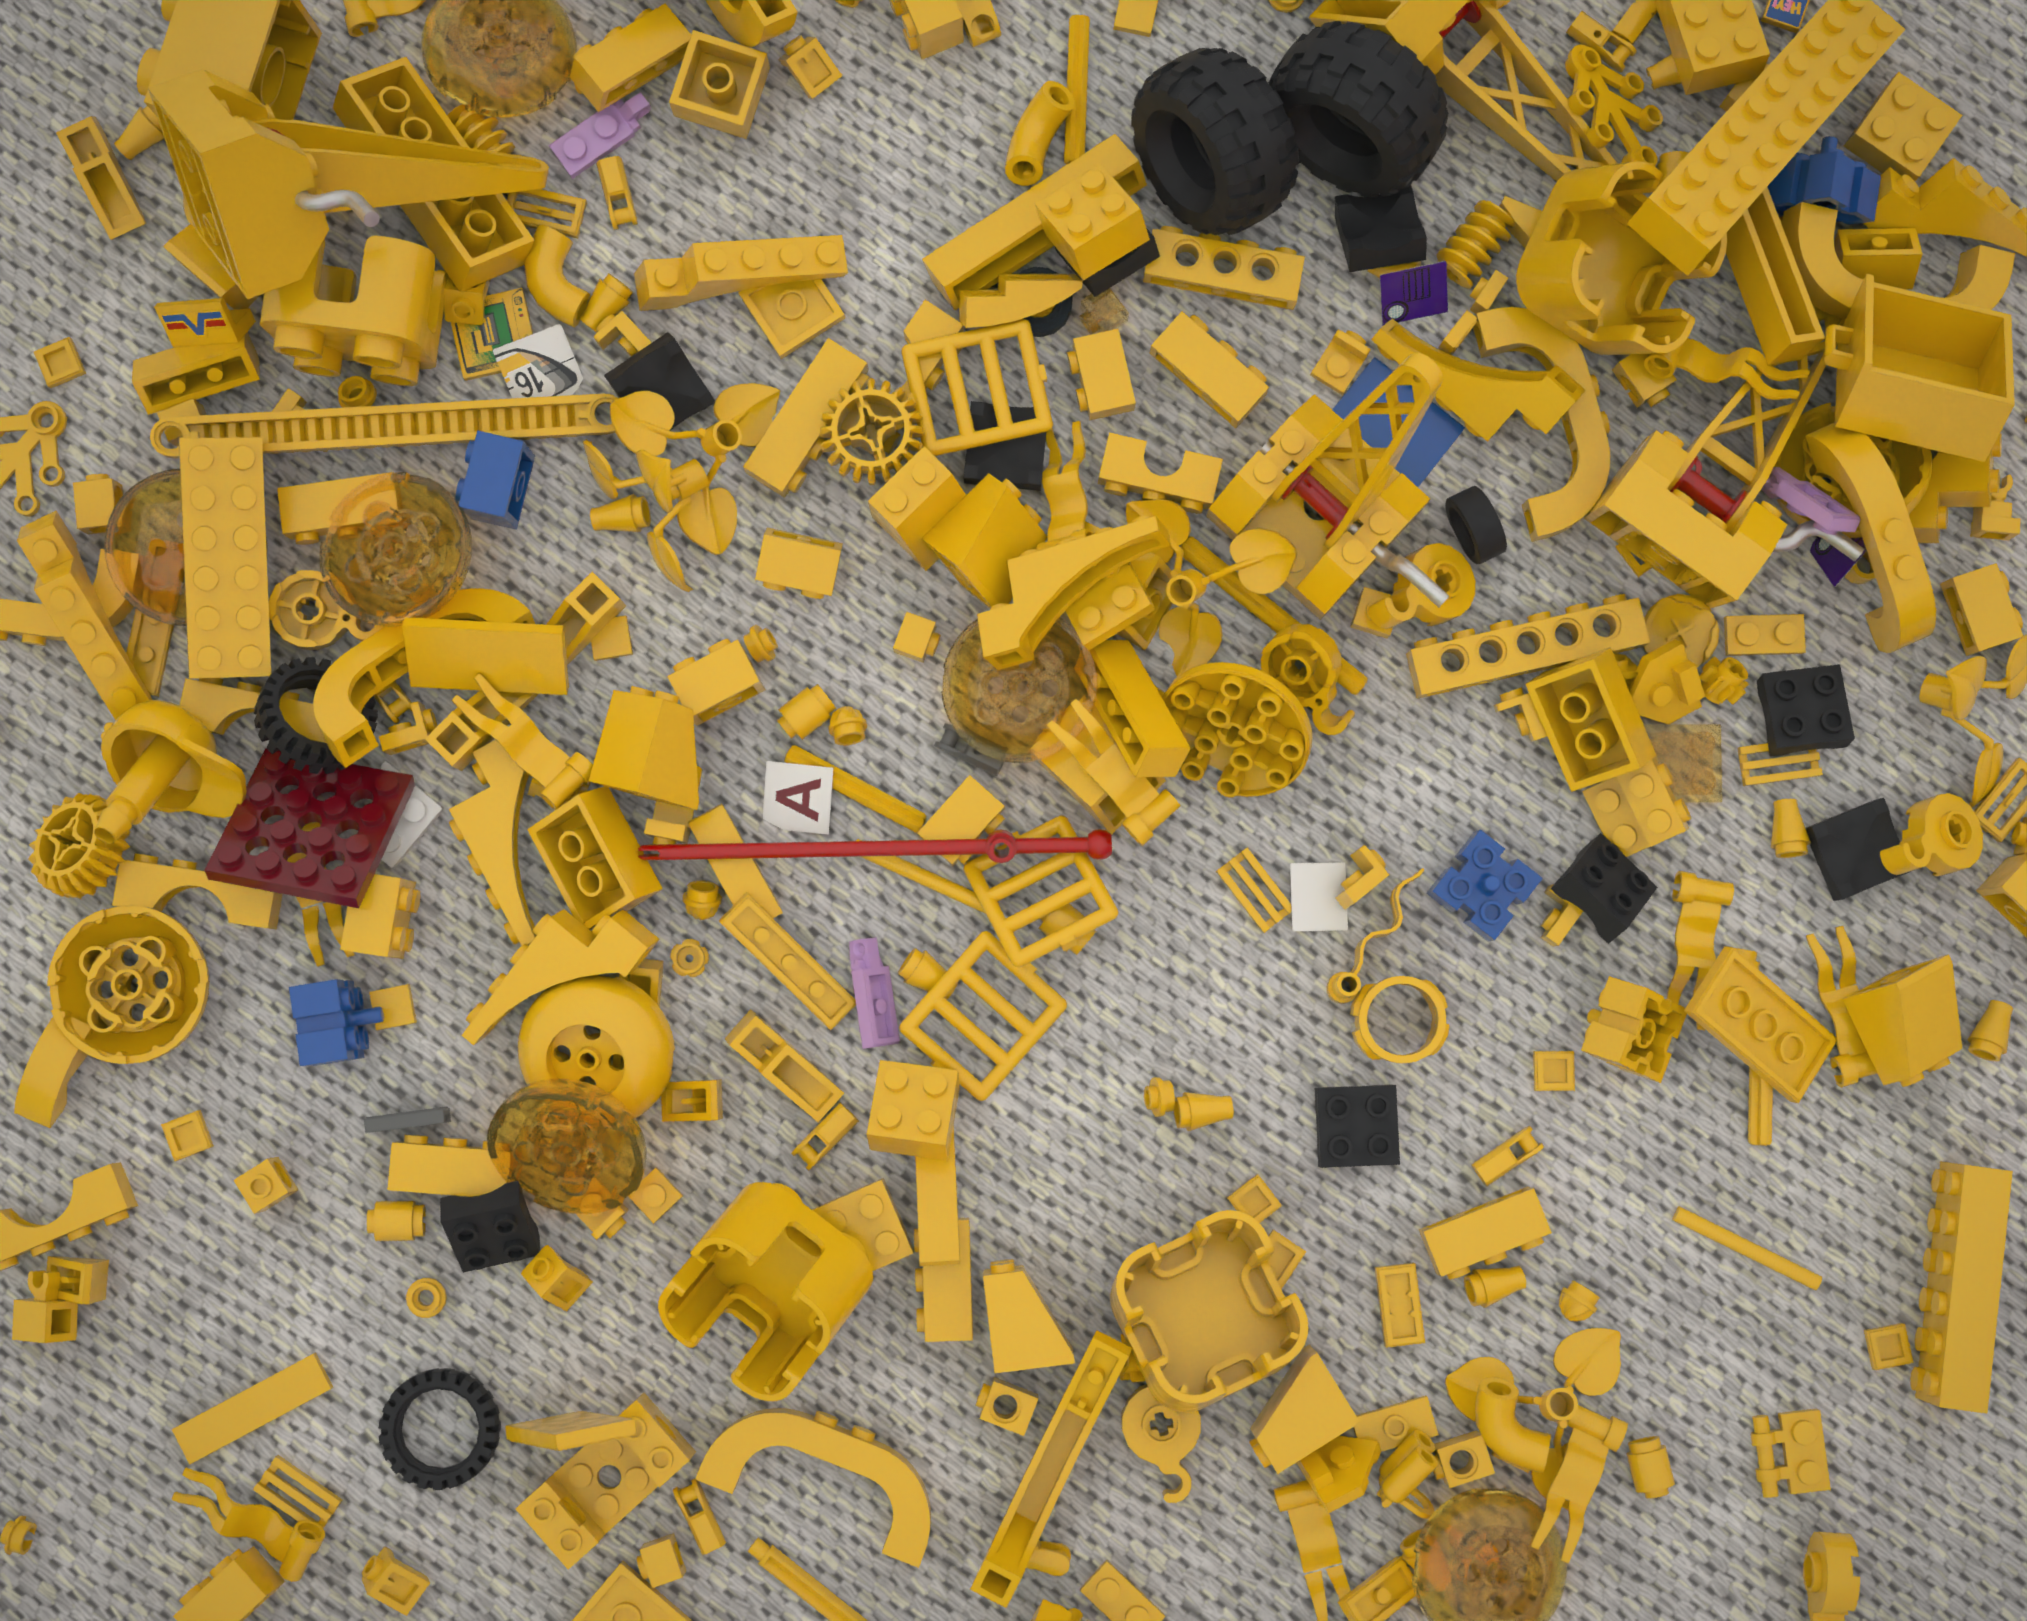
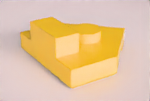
(1667, 684)
(1340, 1470)

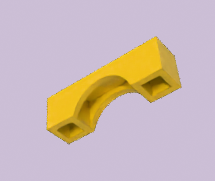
(926, 324)
(222, 705)
(154, 885)
(95, 1197)

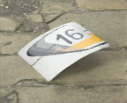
(539, 365)

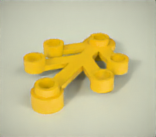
(1587, 70)
(17, 456)

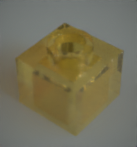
(1102, 312)

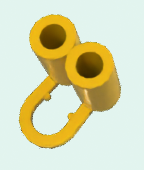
(1406, 1471)

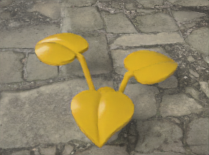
(744, 416)
(666, 486)
(1262, 566)
(1957, 697)
(1587, 1360)

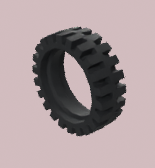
(281, 734)
(393, 1440)

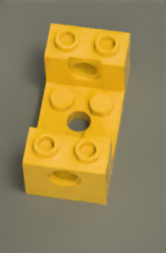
(573, 1505)

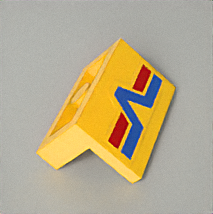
(203, 322)

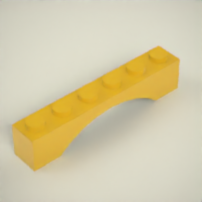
(583, 617)

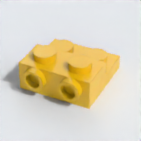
(1638, 808)

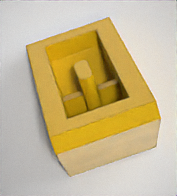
(692, 1101)
(81, 1278)

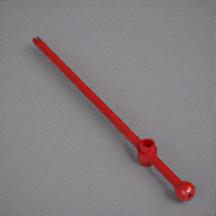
(1097, 845)

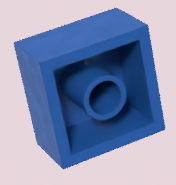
(495, 479)

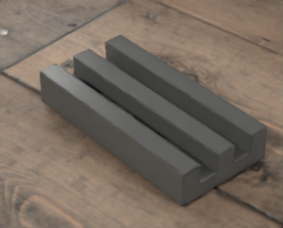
(407, 1119)

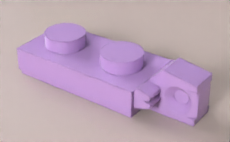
(599, 134)
(1811, 502)
(873, 995)

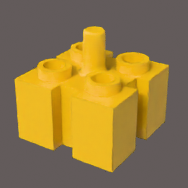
(1633, 1029)

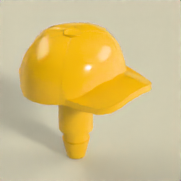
(164, 764)

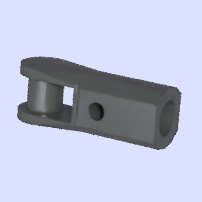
(970, 755)

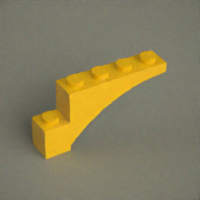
(1951, 203)
(735, 266)
(1485, 394)
(1954, 483)
(1052, 579)
(78, 614)
(491, 831)
(560, 954)

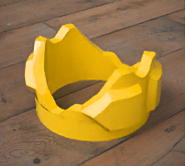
(1360, 1009)

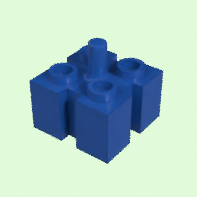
(1829, 182)
(1484, 885)
(330, 1020)

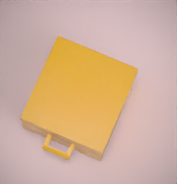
(1922, 370)

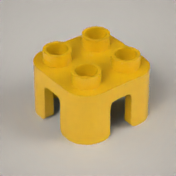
(1598, 274)
(388, 325)
(776, 1273)
(1207, 1312)

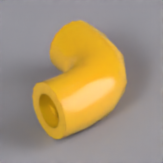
(1035, 132)
(546, 277)
(1501, 1430)

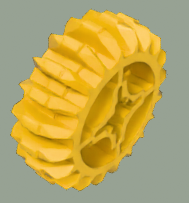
(854, 437)
(69, 854)

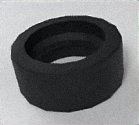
(1476, 525)

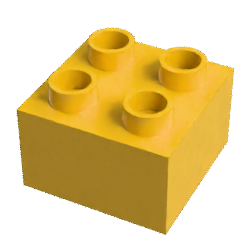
(246, 42)

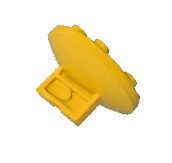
(1241, 726)

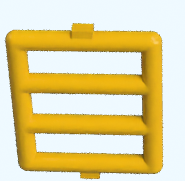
(986, 339)
(1067, 935)
(1004, 1060)

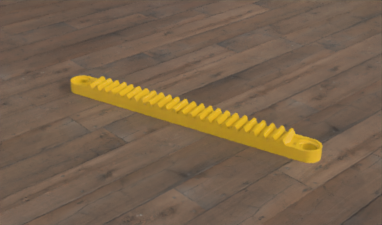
(397, 424)

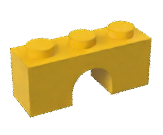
(1125, 470)

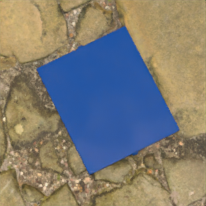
(1431, 439)

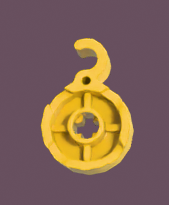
(1448, 570)
(323, 629)
(1317, 683)
(1939, 835)
(1161, 1448)
(1830, 1577)

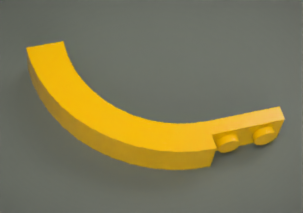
(1050, 1468)

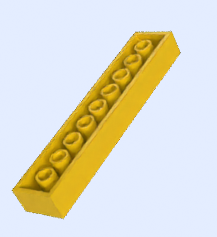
(1763, 130)

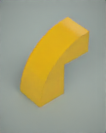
(46, 1075)

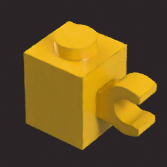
(44, 1316)

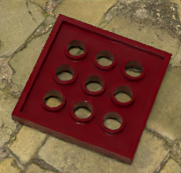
(308, 877)

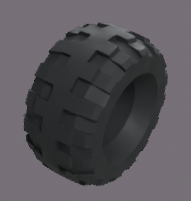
(1361, 108)
(1215, 141)

